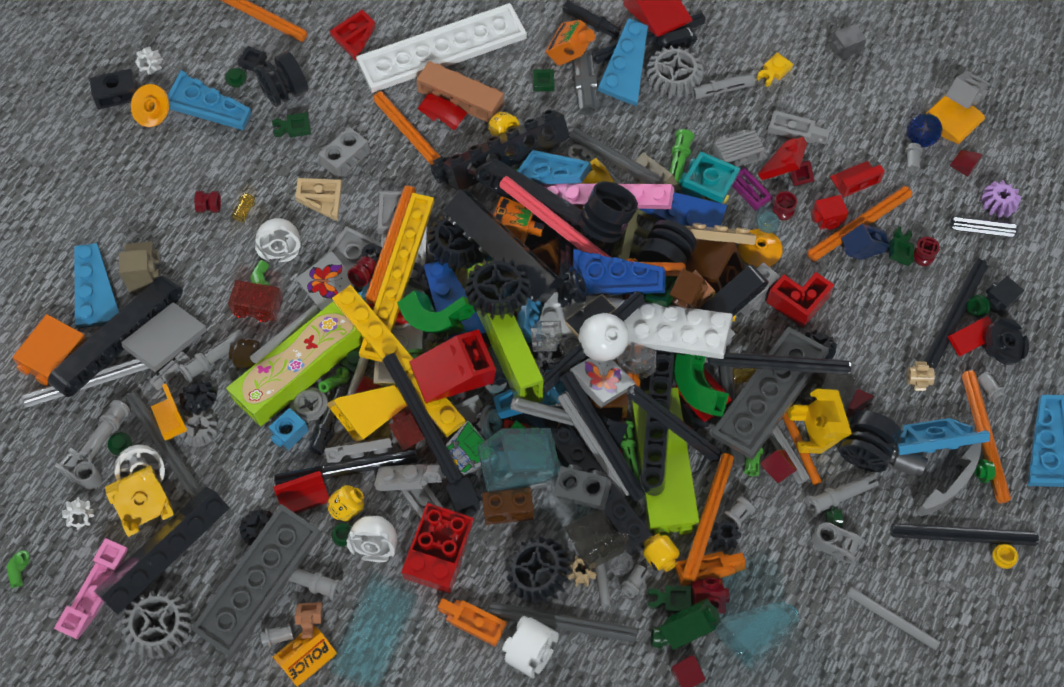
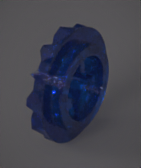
(929, 138)

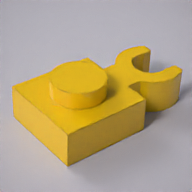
(775, 67)

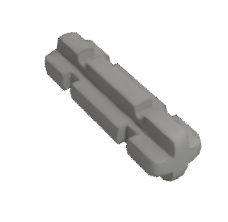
(169, 371)

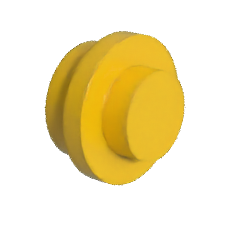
(1005, 556)

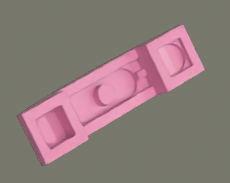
(87, 603)

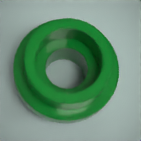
(985, 471)

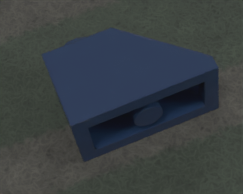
(865, 242)

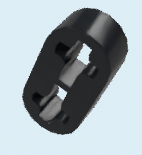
(682, 38)

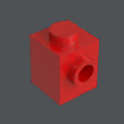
(829, 212)

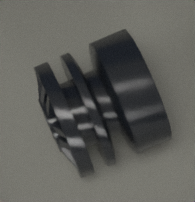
(280, 79)
(608, 211)
(668, 243)
(870, 441)

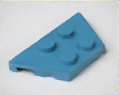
(937, 435)

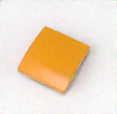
(956, 119)

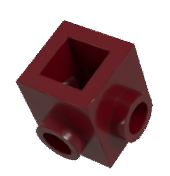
(711, 589)

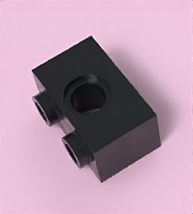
(113, 88)

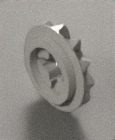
(313, 396)
(203, 436)

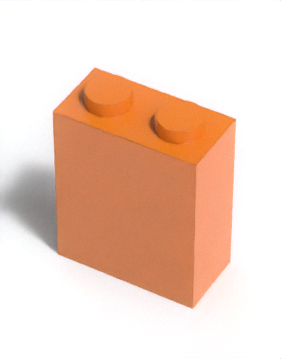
(47, 348)

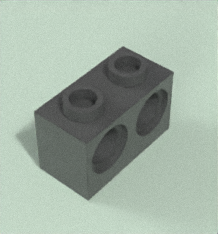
(580, 492)

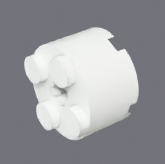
(530, 646)

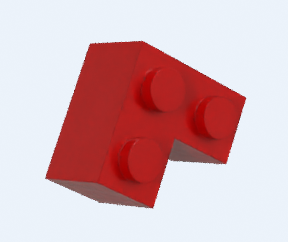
(800, 302)

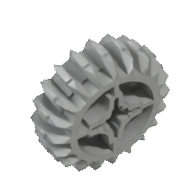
(661, 70)
(149, 631)

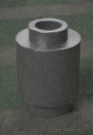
(909, 463)

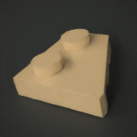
(320, 195)

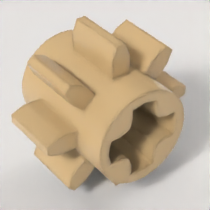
(920, 376)
(577, 576)

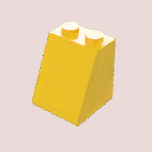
(367, 410)

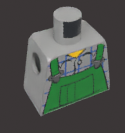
(464, 449)

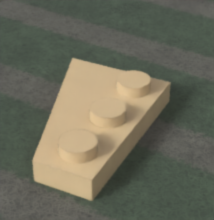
(722, 233)

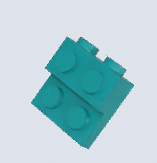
(709, 178)

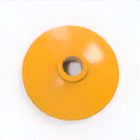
(143, 102)
(756, 255)

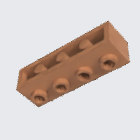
(462, 91)

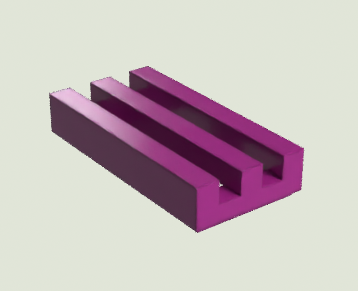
(749, 198)

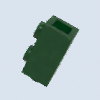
(690, 624)

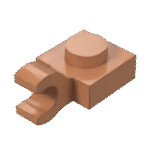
(308, 615)

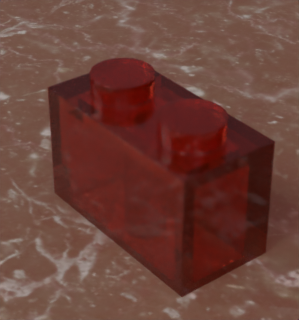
(255, 301)
(406, 430)

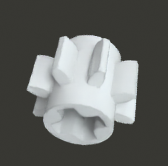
(149, 60)
(77, 513)

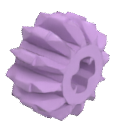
(1001, 199)

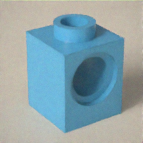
(291, 420)

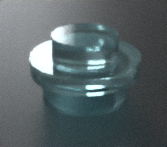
(768, 222)

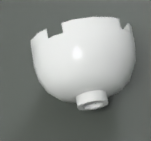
(276, 237)
(603, 337)
(136, 458)
(373, 538)

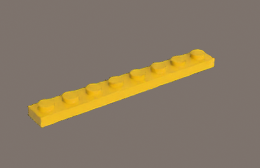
(400, 265)
(385, 343)

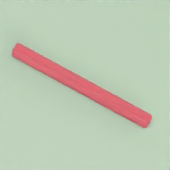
(549, 217)

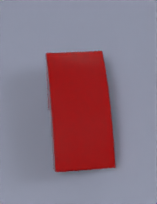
(440, 108)
(970, 336)

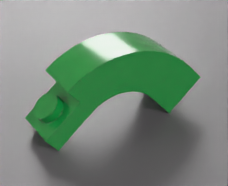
(420, 314)
(694, 386)

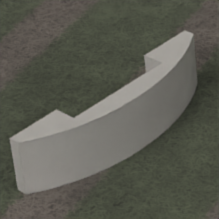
(937, 499)

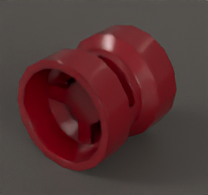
(207, 201)
(784, 205)
(926, 251)
(362, 272)

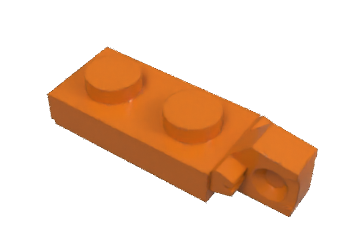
(714, 565)
(473, 620)

